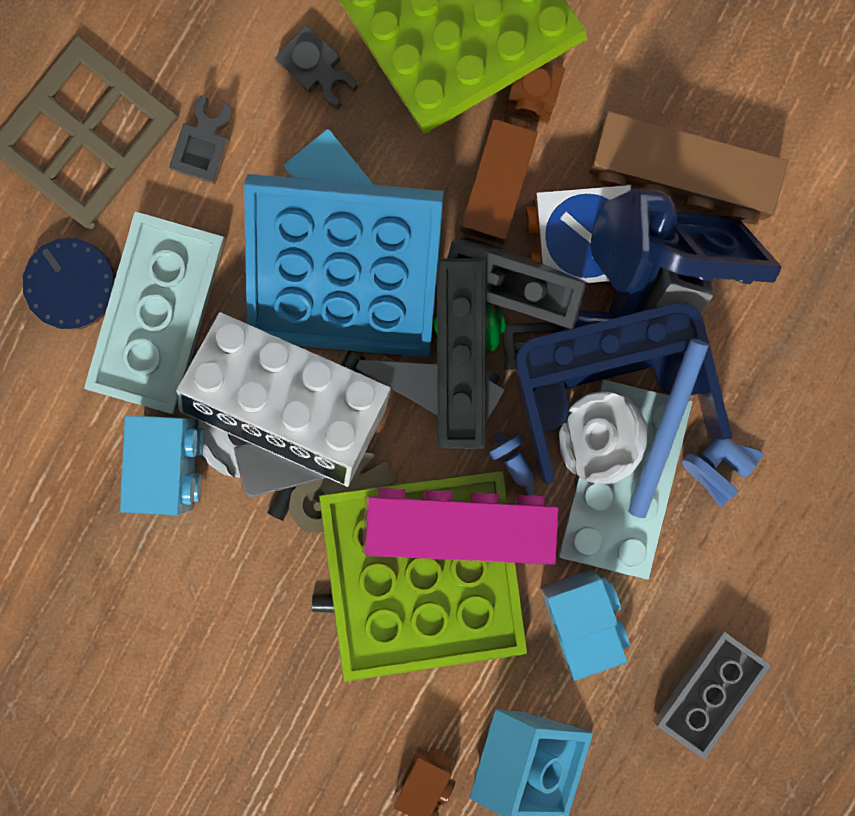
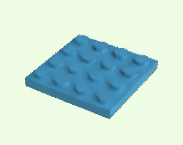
(342, 263)

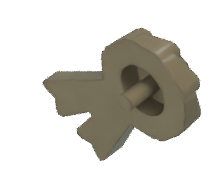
(304, 498)

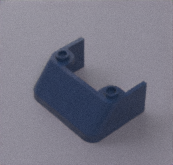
(608, 350)

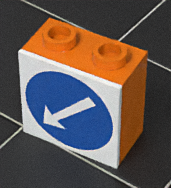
(565, 228)

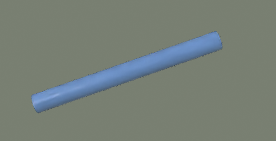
(668, 427)

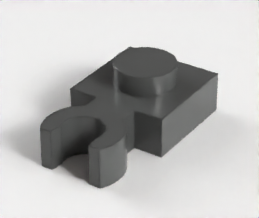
(312, 63)
(201, 149)

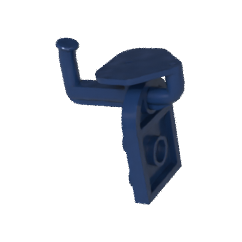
(645, 232)

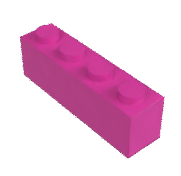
(459, 528)

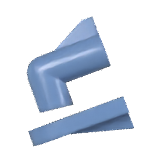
(738, 457)
(516, 464)

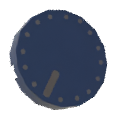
(68, 283)

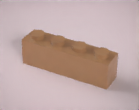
(688, 168)

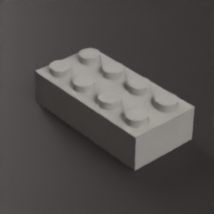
(711, 693)

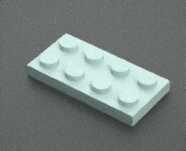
(154, 312)
(598, 521)

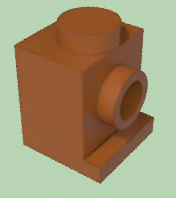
(536, 93)
(425, 783)

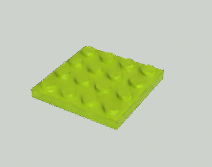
(460, 51)
(417, 611)

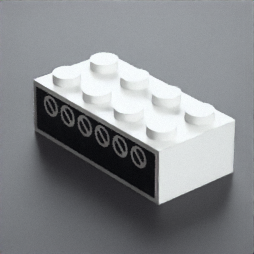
(283, 398)

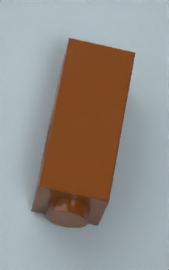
(499, 180)

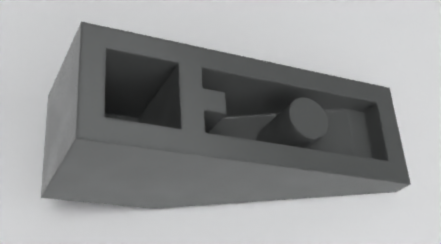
(525, 283)
(420, 382)

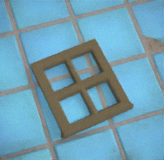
(82, 133)

